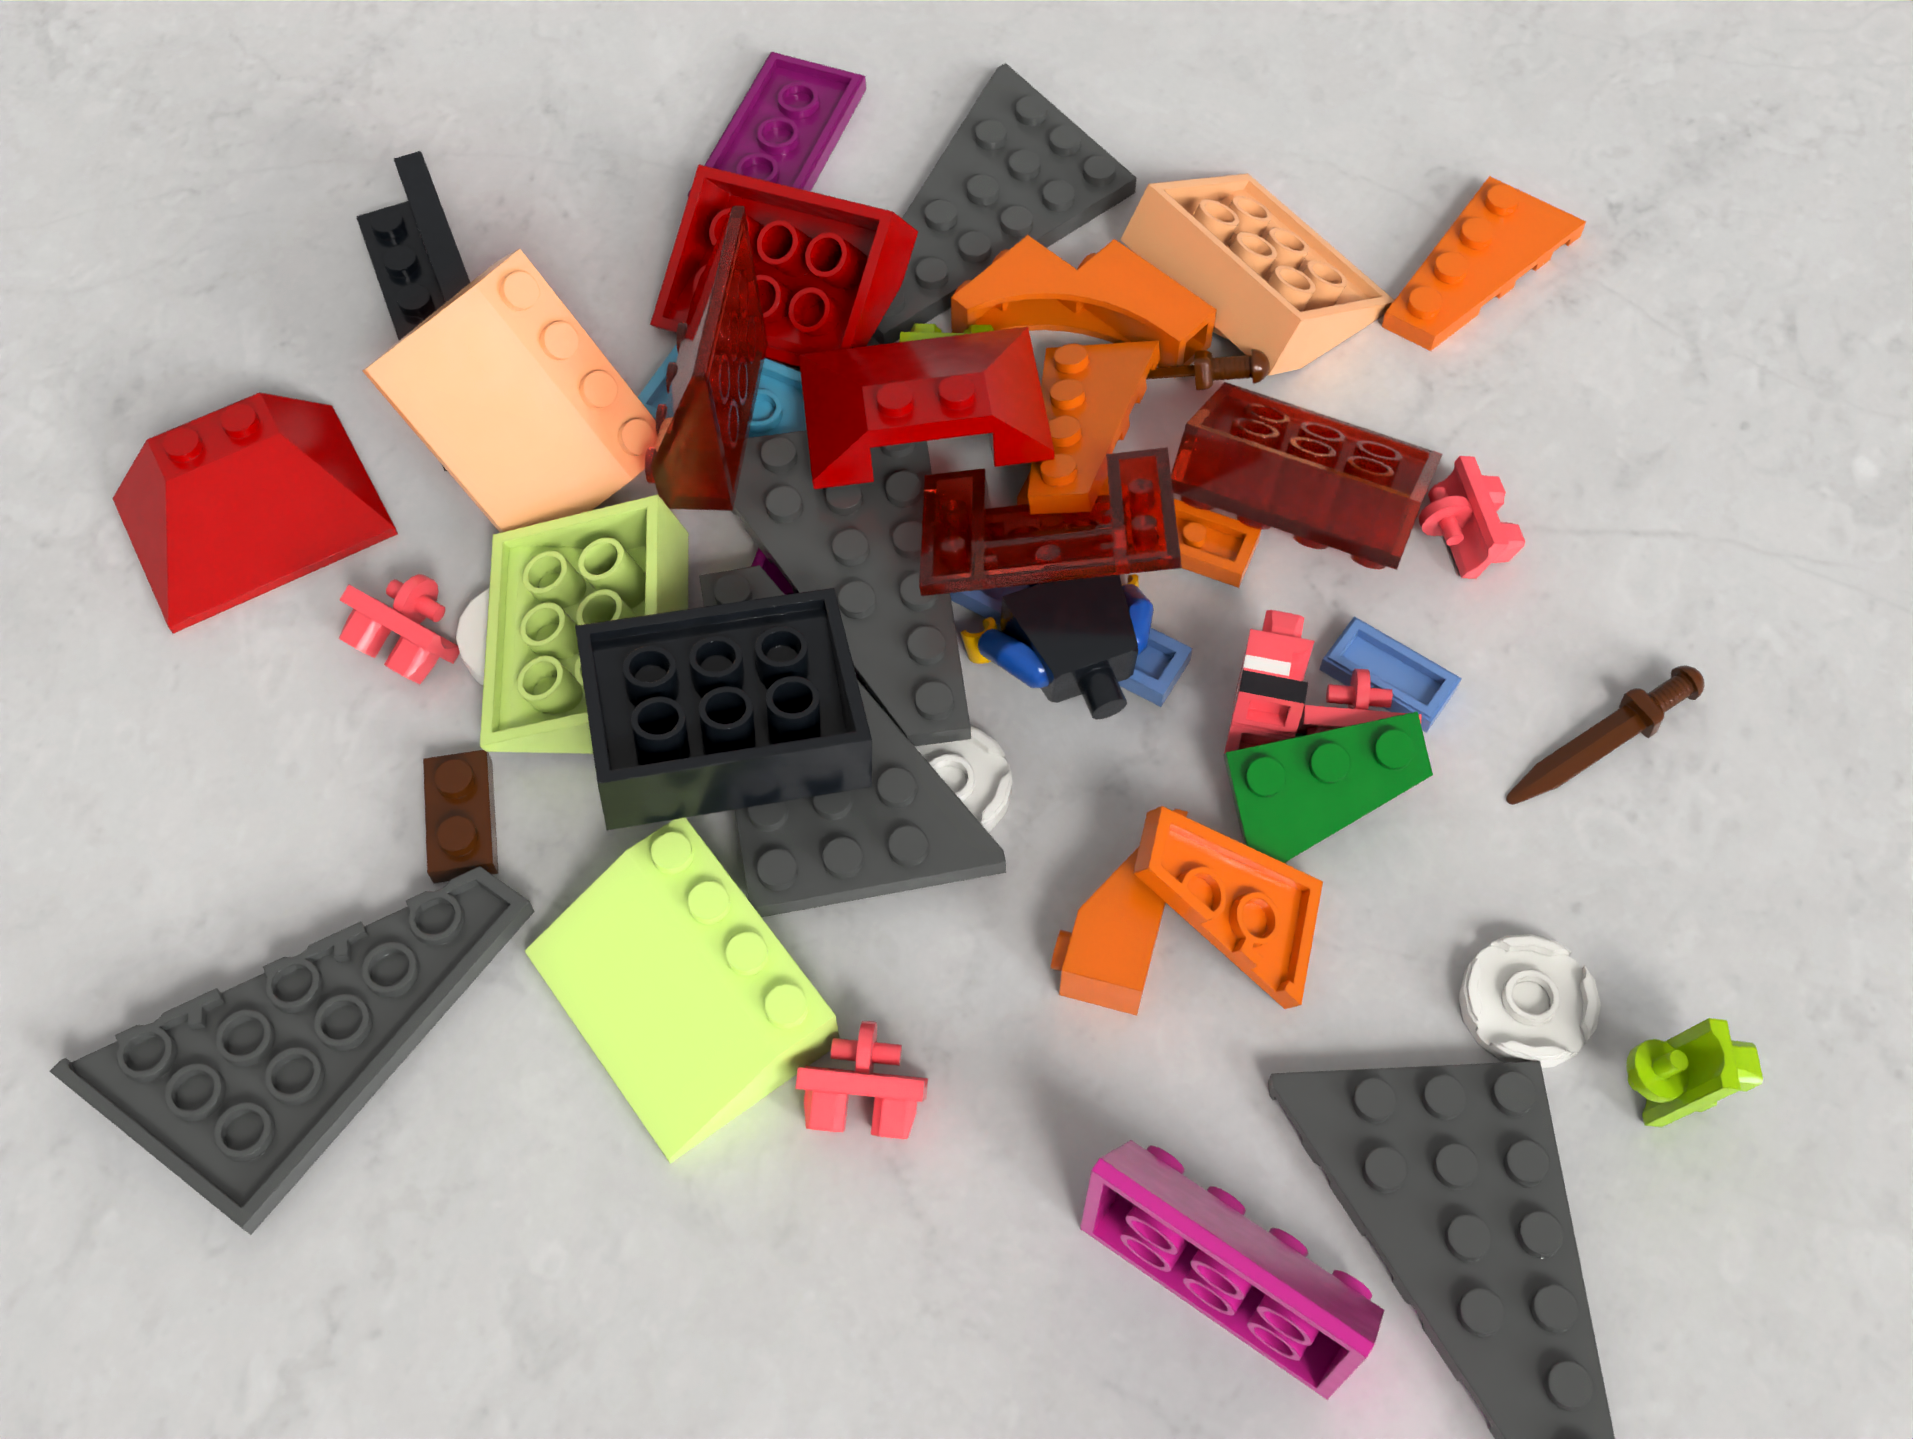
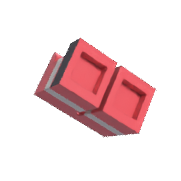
(1270, 683)

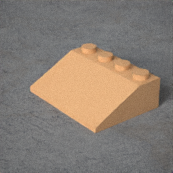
(1257, 265)
(517, 400)

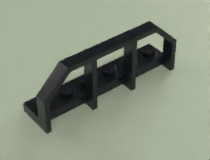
(409, 276)

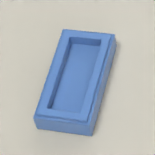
(1414, 679)

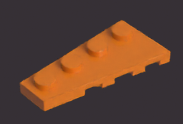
(1479, 258)
(1088, 410)

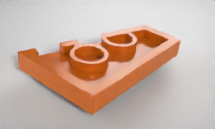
(1235, 898)

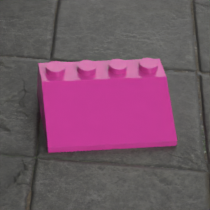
(1230, 1267)

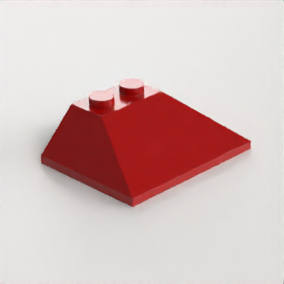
(919, 395)
(246, 504)

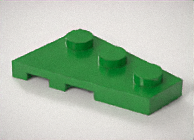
(1320, 782)

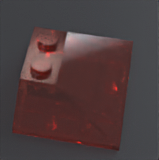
(987, 548)

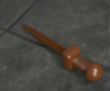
(1208, 369)
(1636, 714)

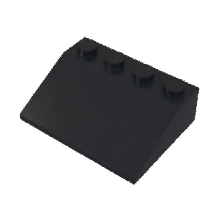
(723, 708)

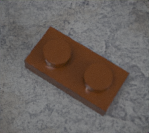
(459, 815)

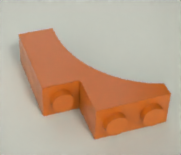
(1107, 297)

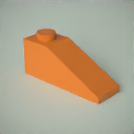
(1111, 942)

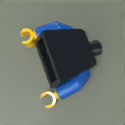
(1069, 639)

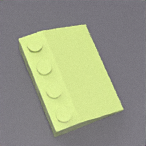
(561, 576)
(681, 989)

